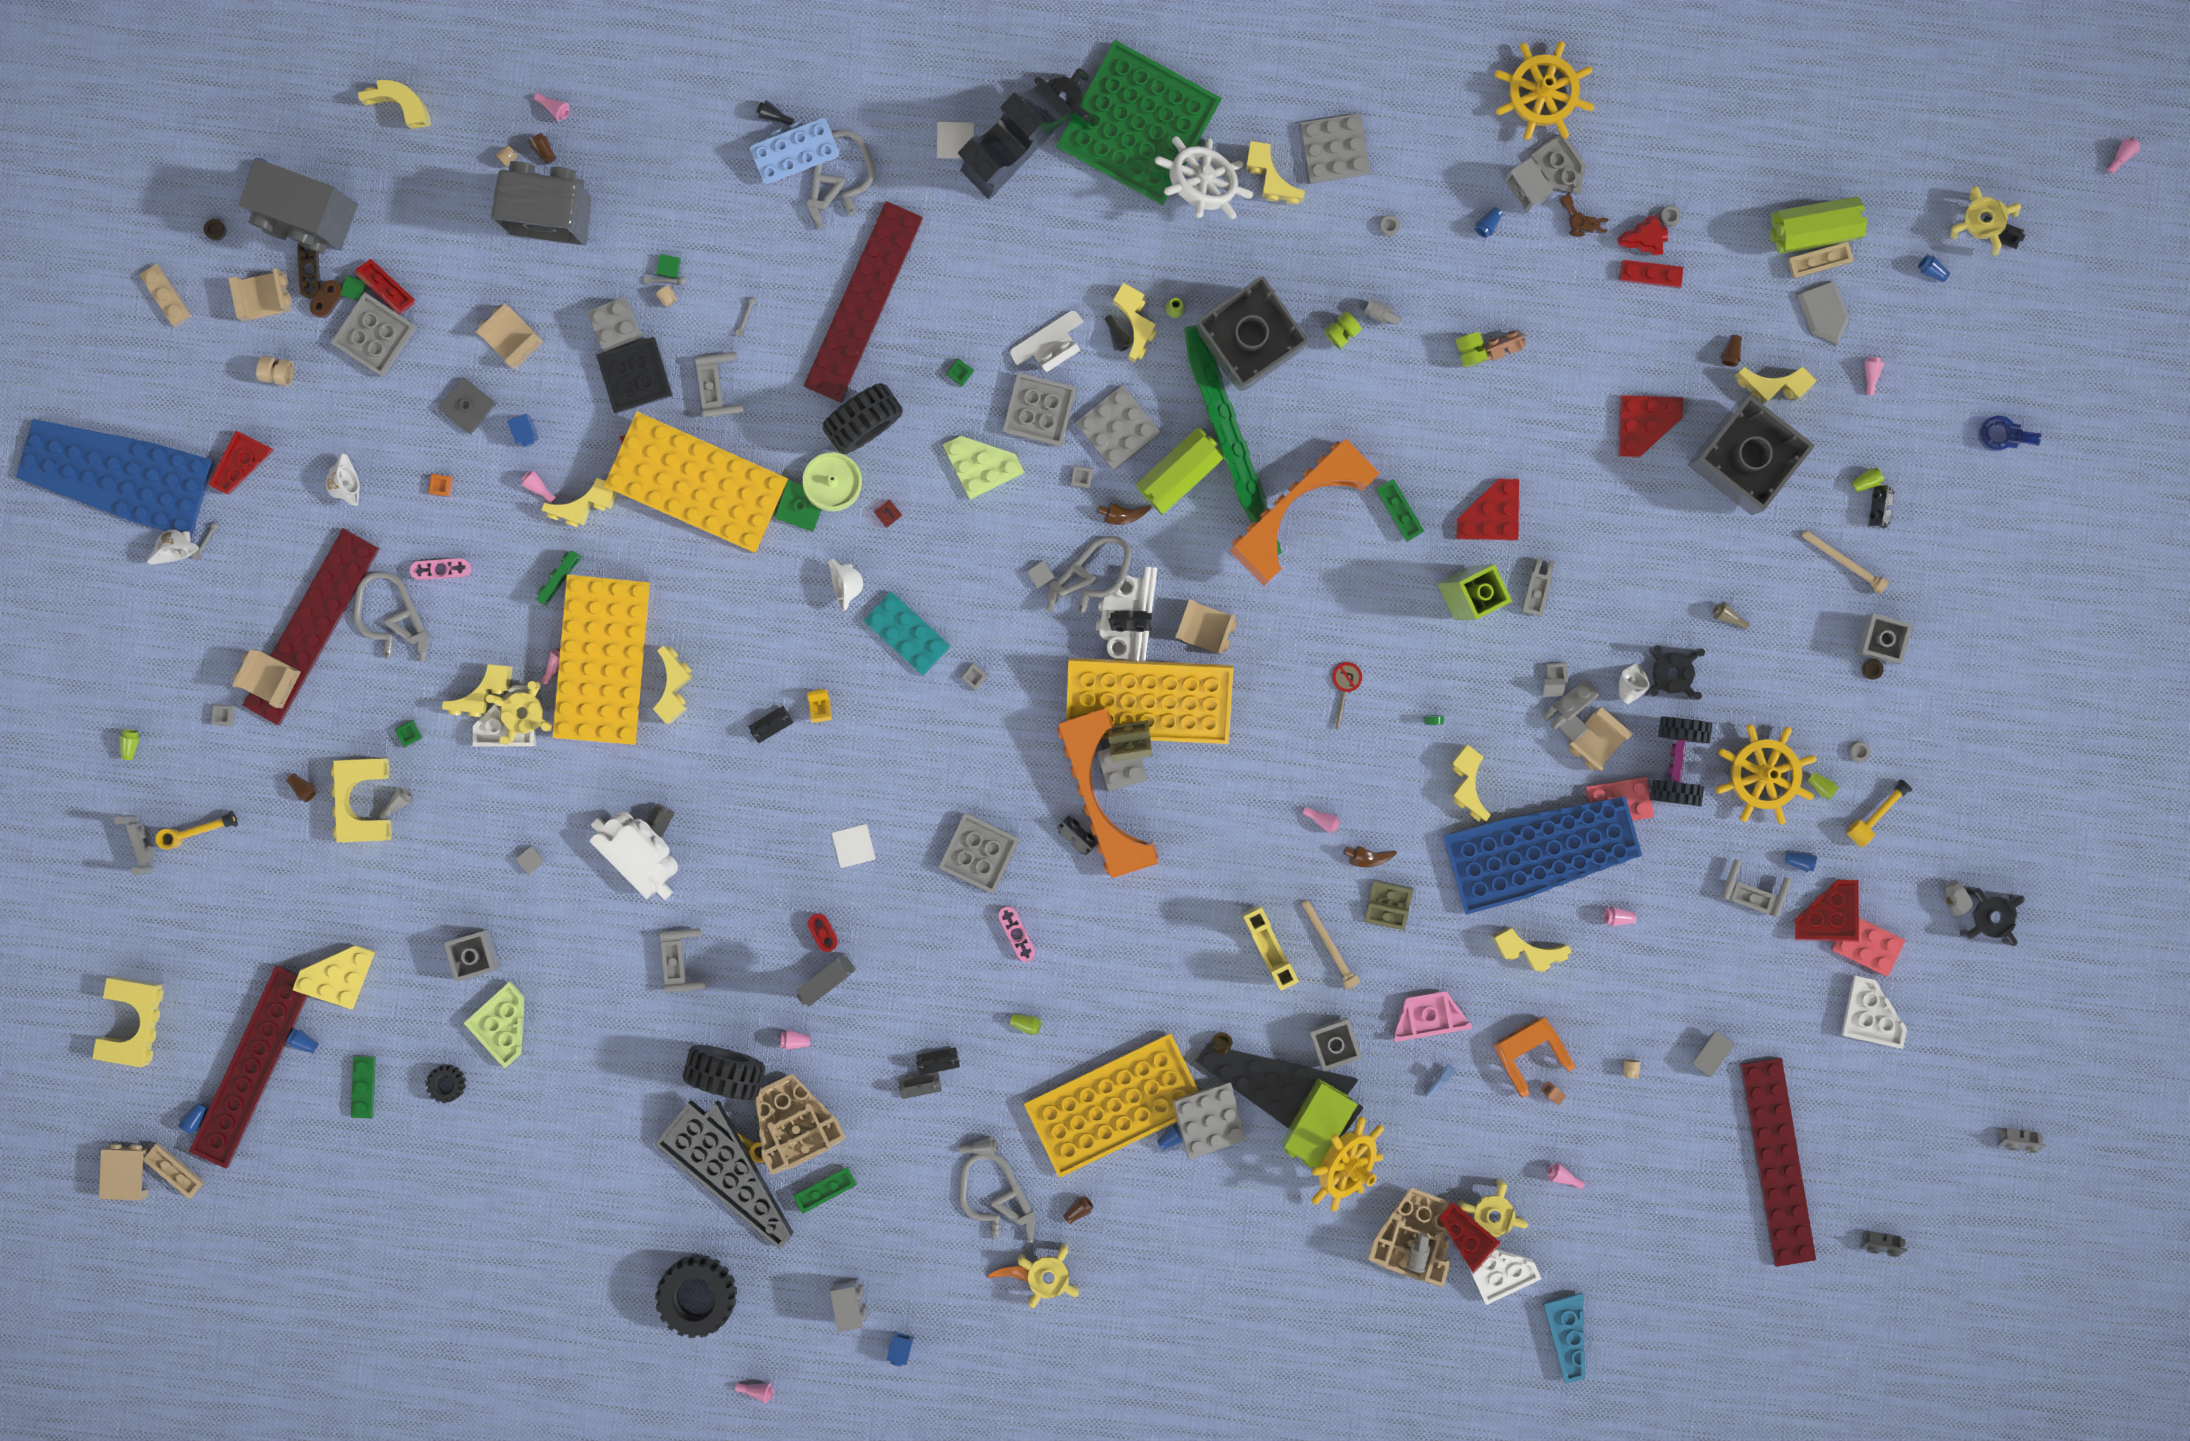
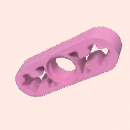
(454, 563)
(1018, 950)

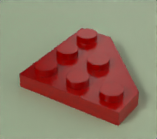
(1646, 421)
(1492, 514)
(1832, 915)

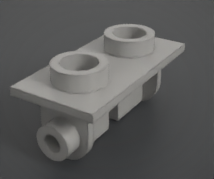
(2013, 1142)

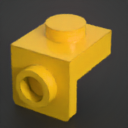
(819, 705)

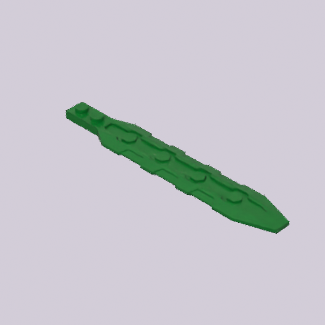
(1226, 427)

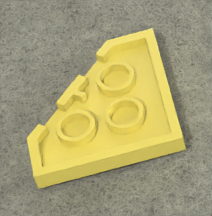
(336, 977)

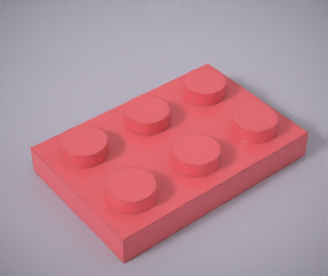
(1634, 790)
(1875, 949)

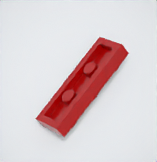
(1651, 274)
(385, 286)

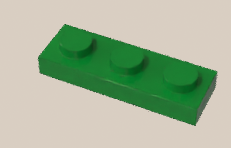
(1399, 510)
(557, 577)
(363, 1086)
(825, 1190)

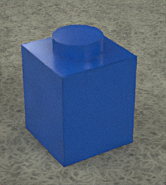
(523, 430)
(900, 1349)

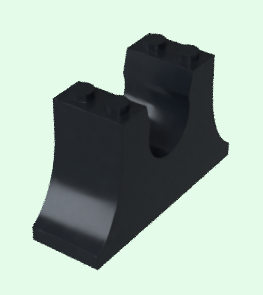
(1020, 131)

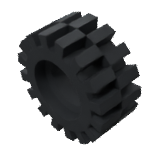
(433, 1083)

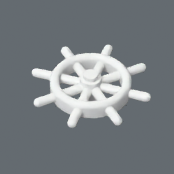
(1203, 177)

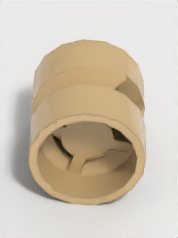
(272, 370)

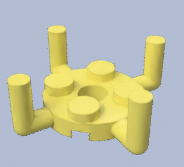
(1981, 229)
(509, 713)
(1494, 1203)
(1048, 1264)

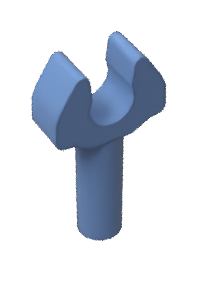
(1445, 1074)

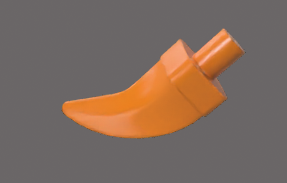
(1016, 1271)

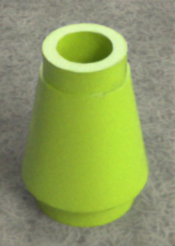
(1175, 312)
(1869, 479)
(128, 743)
(1825, 787)
(1026, 1023)

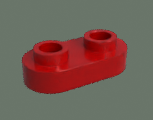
(820, 933)

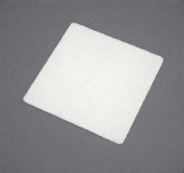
(952, 137)
(853, 846)

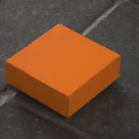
(440, 485)

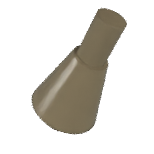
(1725, 613)

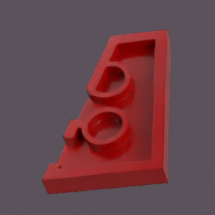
(238, 461)
(1468, 1236)

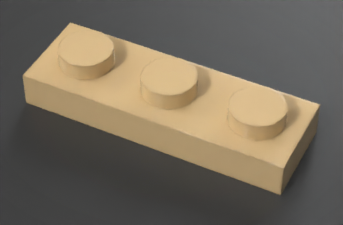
(1820, 260)
(165, 295)
(173, 1171)

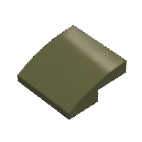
(1130, 741)
(1388, 904)

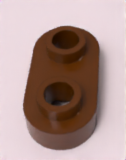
(328, 300)

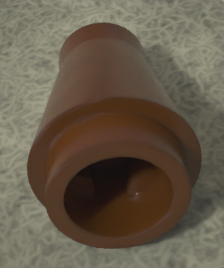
(542, 148)
(1732, 353)
(303, 790)
(1079, 1209)

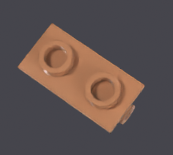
(1512, 341)

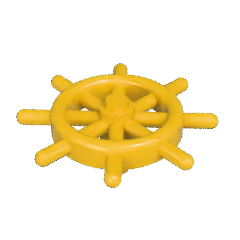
(1544, 90)
(1765, 774)
(1346, 1161)

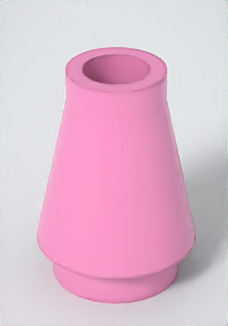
(1616, 916)
(793, 1040)

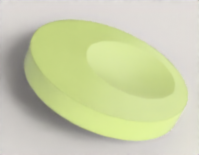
(832, 481)

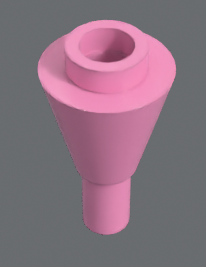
(557, 108)
(2127, 149)
(1872, 369)
(534, 483)
(552, 666)
(1326, 821)
(1559, 1174)
(761, 1392)

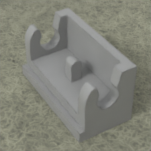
(1713, 1054)

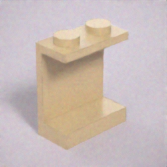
(260, 295)
(509, 335)
(1206, 627)
(266, 677)
(1600, 740)
(122, 1172)

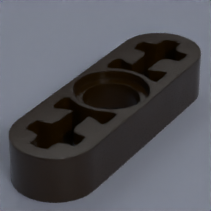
(303, 284)

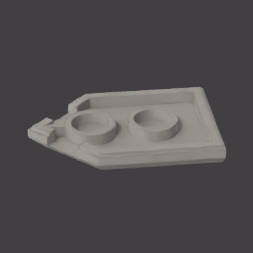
(1561, 164)
(1824, 312)

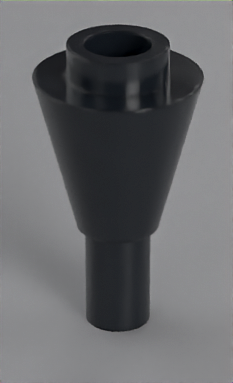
(770, 112)
(1120, 339)

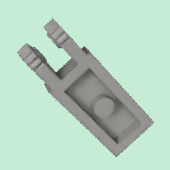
(1538, 589)
(1572, 704)

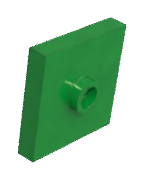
(796, 508)

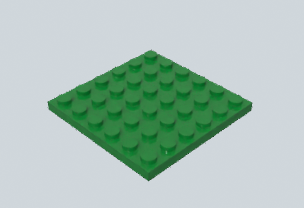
(1136, 116)

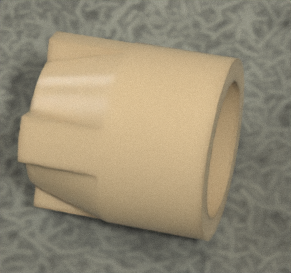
(506, 155)
(666, 296)
(1631, 1068)

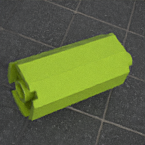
(1818, 225)
(1180, 471)

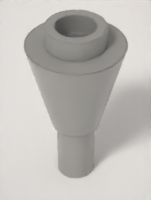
(400, 799)
(984, 1147)

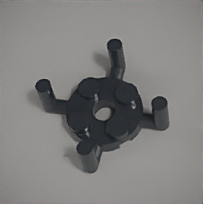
(1073, 92)
(1685, 672)
(1983, 913)

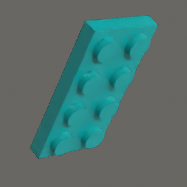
(907, 633)

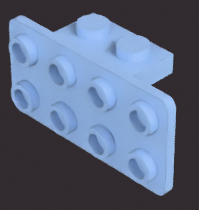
(794, 150)

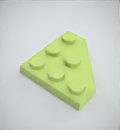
(981, 465)
(500, 1024)

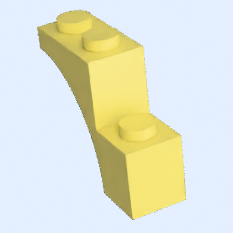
(1274, 186)
(1130, 302)
(1765, 388)
(577, 511)
(678, 674)
(496, 678)
(1465, 795)
(1538, 958)

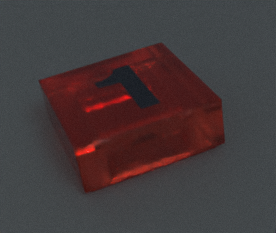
(888, 513)

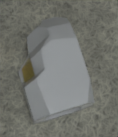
(1957, 898)

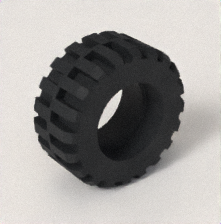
(862, 418)
(723, 1072)
(677, 1315)

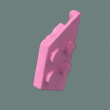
(1429, 1016)

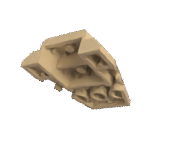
(793, 1125)
(1414, 1214)

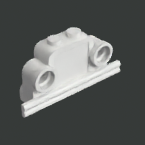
(1134, 595)
(636, 853)

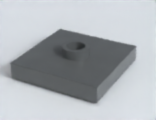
(467, 405)

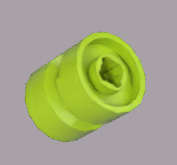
(1342, 330)
(1471, 349)

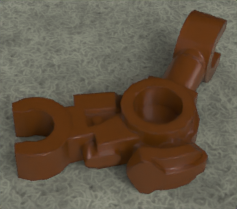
(1580, 222)

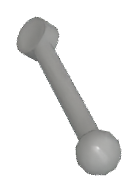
(648, 280)
(739, 332)
(197, 555)

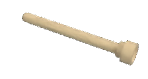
(1878, 583)
(1349, 978)

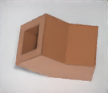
(1553, 1093)

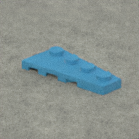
(1567, 1331)

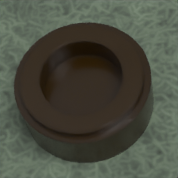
(215, 229)
(1872, 669)
(1221, 1043)

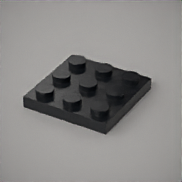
(634, 375)

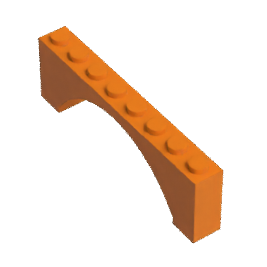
(1259, 546)
(1121, 851)

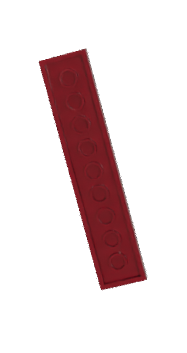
(863, 302)
(318, 615)
(250, 1069)
(1778, 1162)

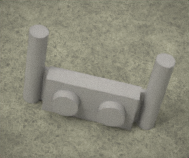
(710, 385)
(143, 851)
(1754, 897)
(674, 961)

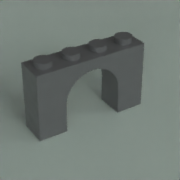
(825, 980)

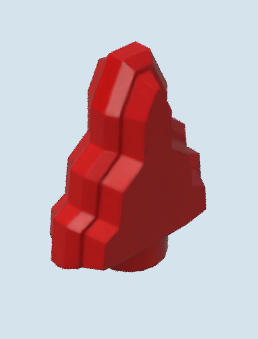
(1646, 236)

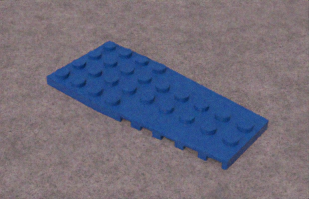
(117, 474)
(1539, 851)

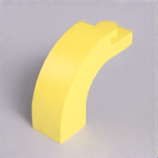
(388, 90)

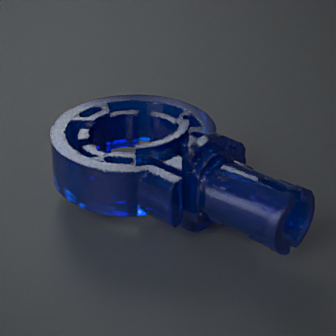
(2010, 428)

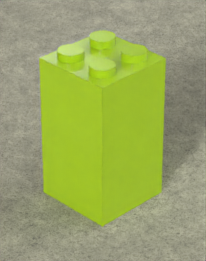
(1474, 592)
(1319, 1118)

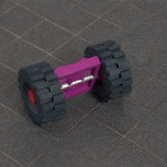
(1683, 731)

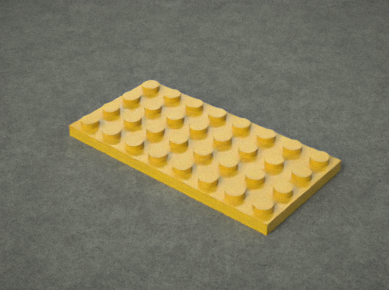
(695, 482)
(601, 659)
(1177, 698)
(1111, 1105)

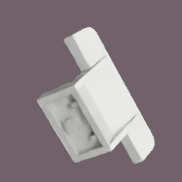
(1051, 344)

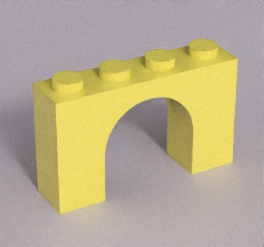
(349, 826)
(1269, 947)
(145, 999)

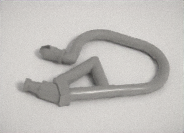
(815, 205)
(1056, 588)
(422, 637)
(1028, 1218)

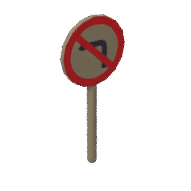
(1346, 678)

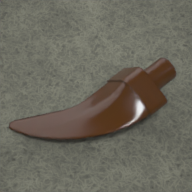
(1119, 516)
(1365, 858)

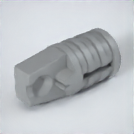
(1381, 312)
(1419, 1254)

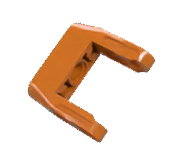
(1525, 1040)

